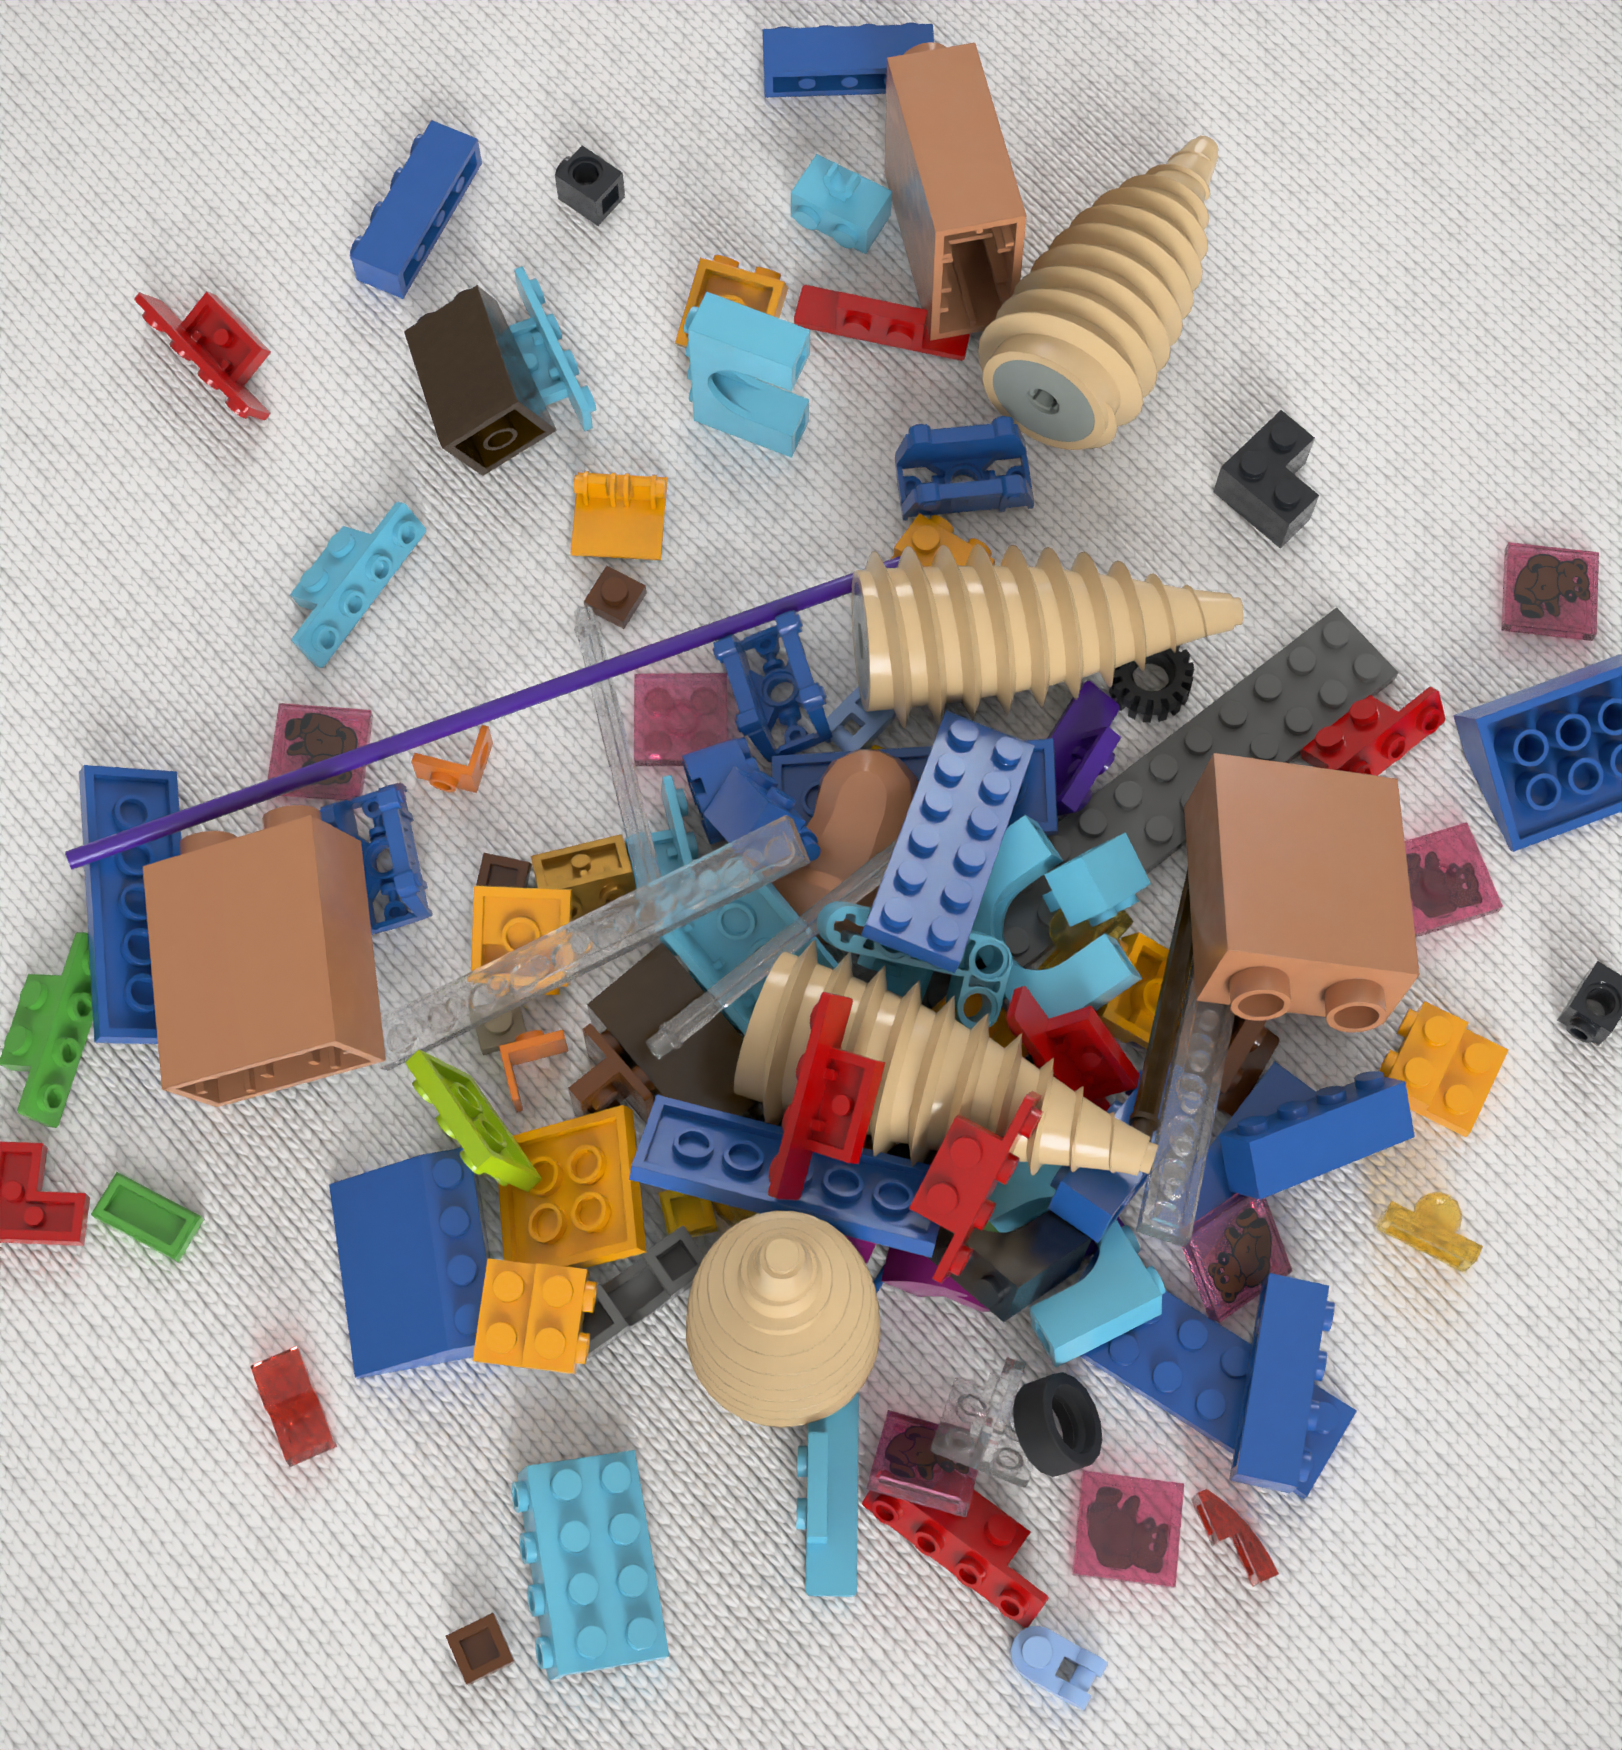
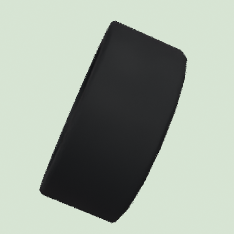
(1038, 1430)

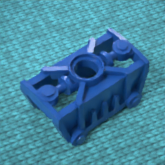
(963, 452)
(753, 691)
(392, 831)

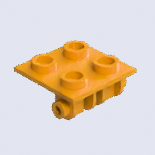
(618, 515)

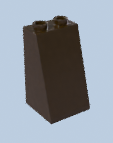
(477, 382)
(705, 1064)

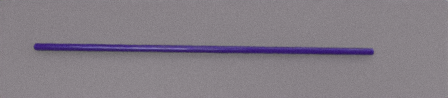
(458, 722)

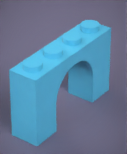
(727, 353)
(1084, 979)
(1103, 1304)

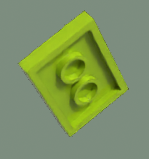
(472, 1121)

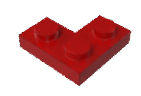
(33, 1214)

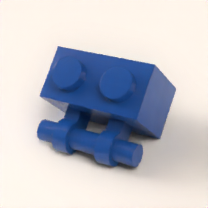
(751, 802)

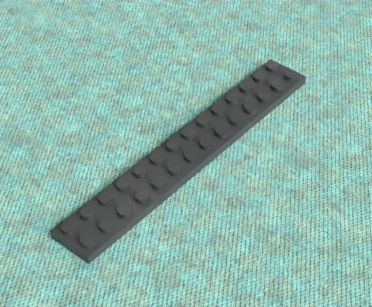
(1259, 718)

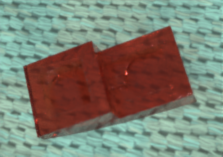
(293, 1406)
(1223, 1524)

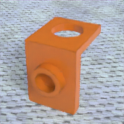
(451, 775)
(527, 1048)

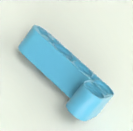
(967, 980)

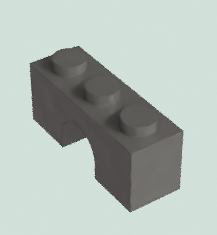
(642, 1289)

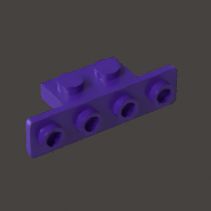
(1083, 746)

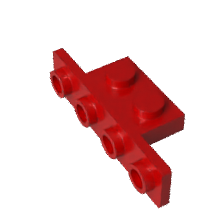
(873, 322)
(216, 344)
(1374, 734)
(1080, 1046)
(829, 1102)
(964, 1177)
(968, 1547)

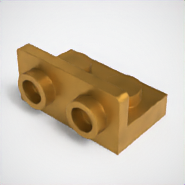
(593, 870)

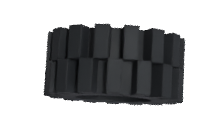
(1155, 702)

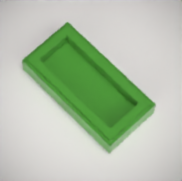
(147, 1217)

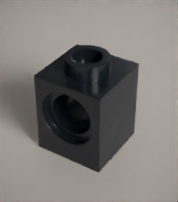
(591, 200)
(1604, 987)

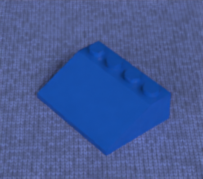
(1549, 753)
(411, 1262)

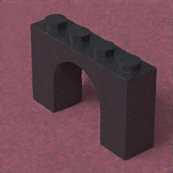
(1013, 1266)

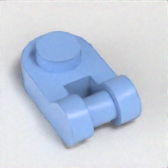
(872, 723)
(1038, 1654)

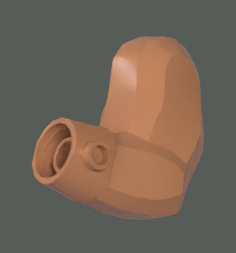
(854, 819)

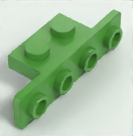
(51, 1034)

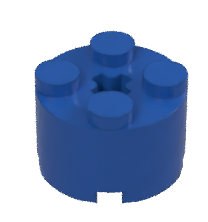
(707, 771)

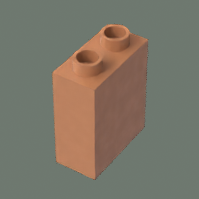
(952, 187)
(1299, 892)
(262, 959)

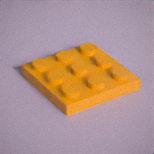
(585, 1202)

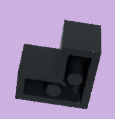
(1263, 482)

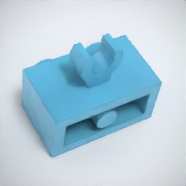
(840, 204)
(1097, 882)

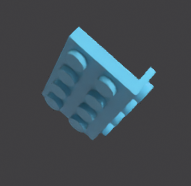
(729, 936)
(589, 1564)

